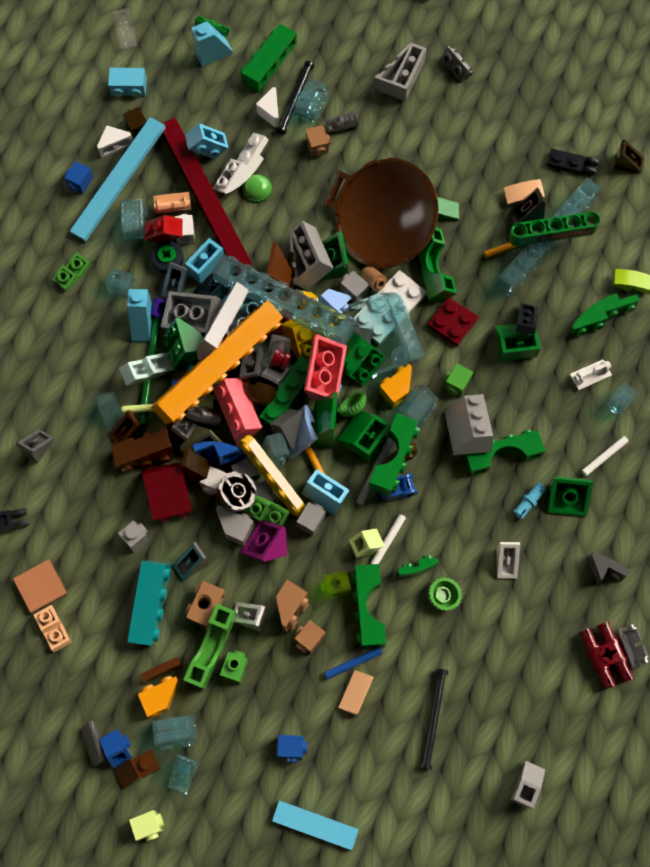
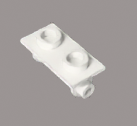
(591, 374)

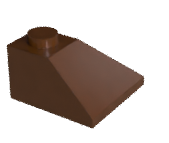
(278, 267)

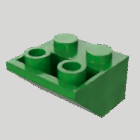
(182, 344)
(515, 345)
(361, 359)
(364, 434)

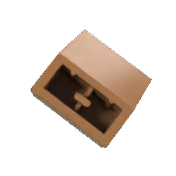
(290, 603)

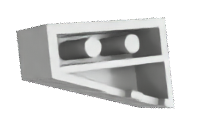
(402, 73)
(309, 255)

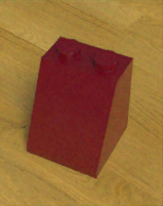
(167, 491)

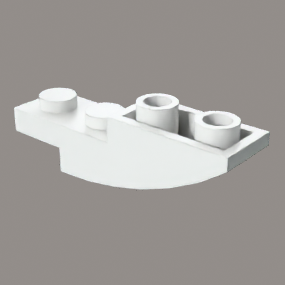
(241, 169)

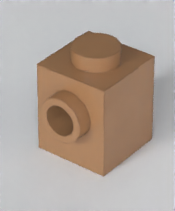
(317, 141)
(309, 637)

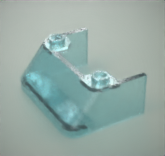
(410, 349)

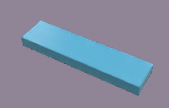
(315, 825)

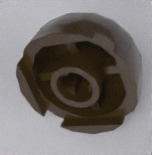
(259, 394)
(235, 492)

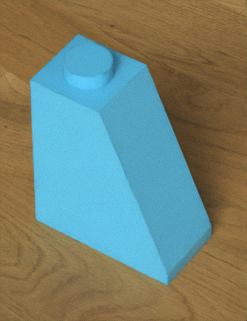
(209, 44)
(139, 313)

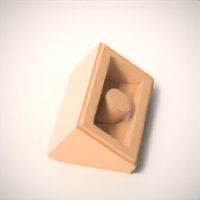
(355, 692)

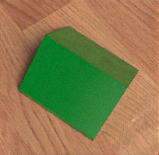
(337, 254)
(569, 496)

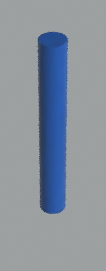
(353, 663)

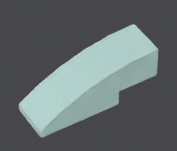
(146, 369)

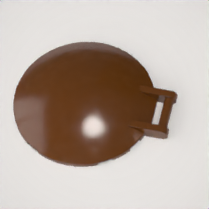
(385, 212)

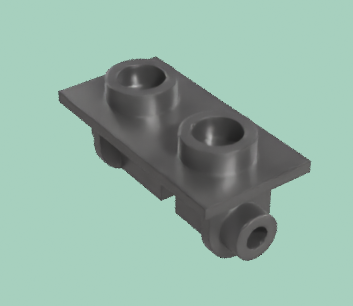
(636, 654)

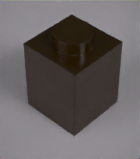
(134, 121)

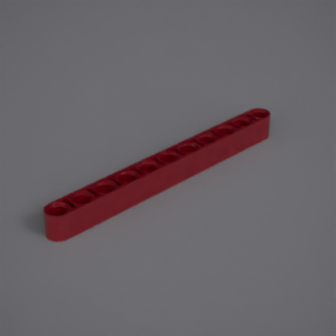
(204, 192)

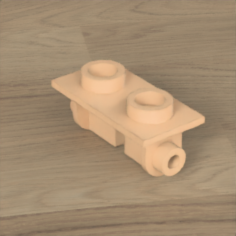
(172, 202)

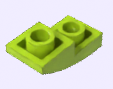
(630, 279)

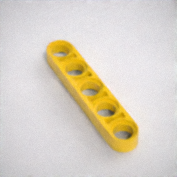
(272, 475)

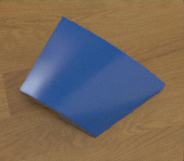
(219, 452)

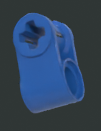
(404, 490)

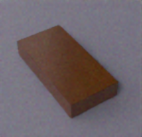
(161, 670)

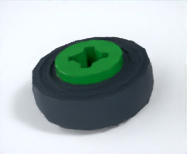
(164, 248)

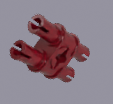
(601, 665)

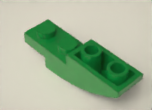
(598, 314)

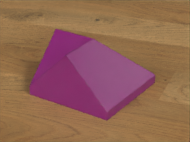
(266, 542)

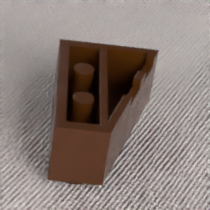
(143, 451)

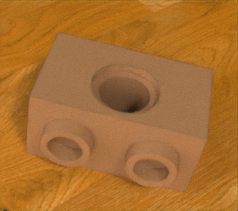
(204, 592)

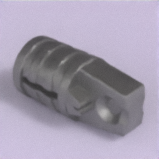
(343, 122)
(204, 416)

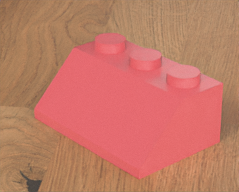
(324, 367)
(237, 409)

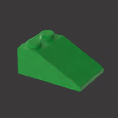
(325, 420)

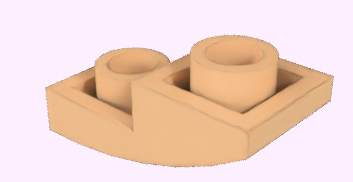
(517, 192)
(52, 628)

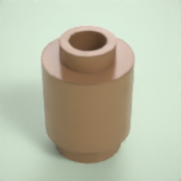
(374, 278)

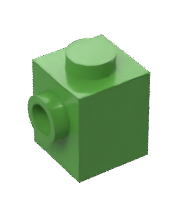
(458, 380)
(234, 667)

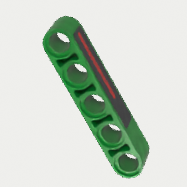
(561, 223)

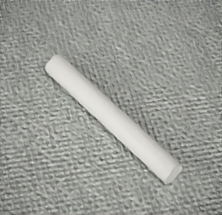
(604, 456)
(388, 539)

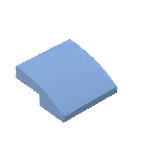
(306, 433)

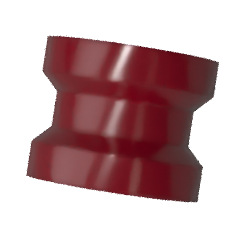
(280, 360)

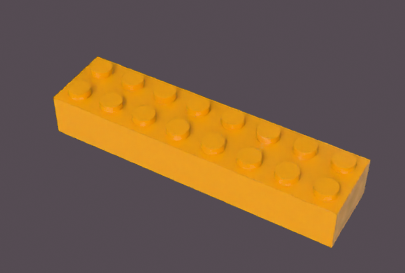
(212, 368)

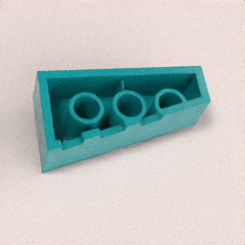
(148, 602)

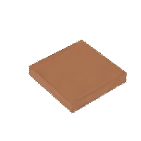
(40, 586)

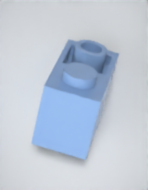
(335, 299)

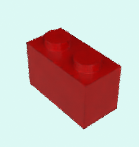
(163, 229)

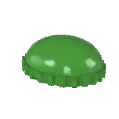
(257, 188)
(352, 405)
(444, 594)

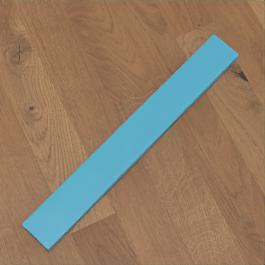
(117, 179)

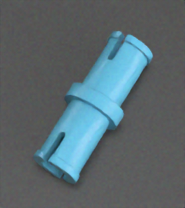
(529, 500)

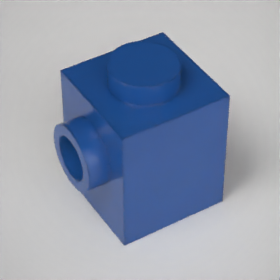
(78, 177)
(291, 747)
(116, 748)

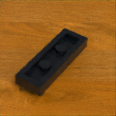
(527, 319)

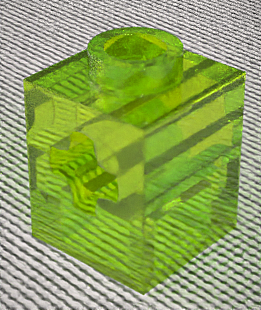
(340, 578)

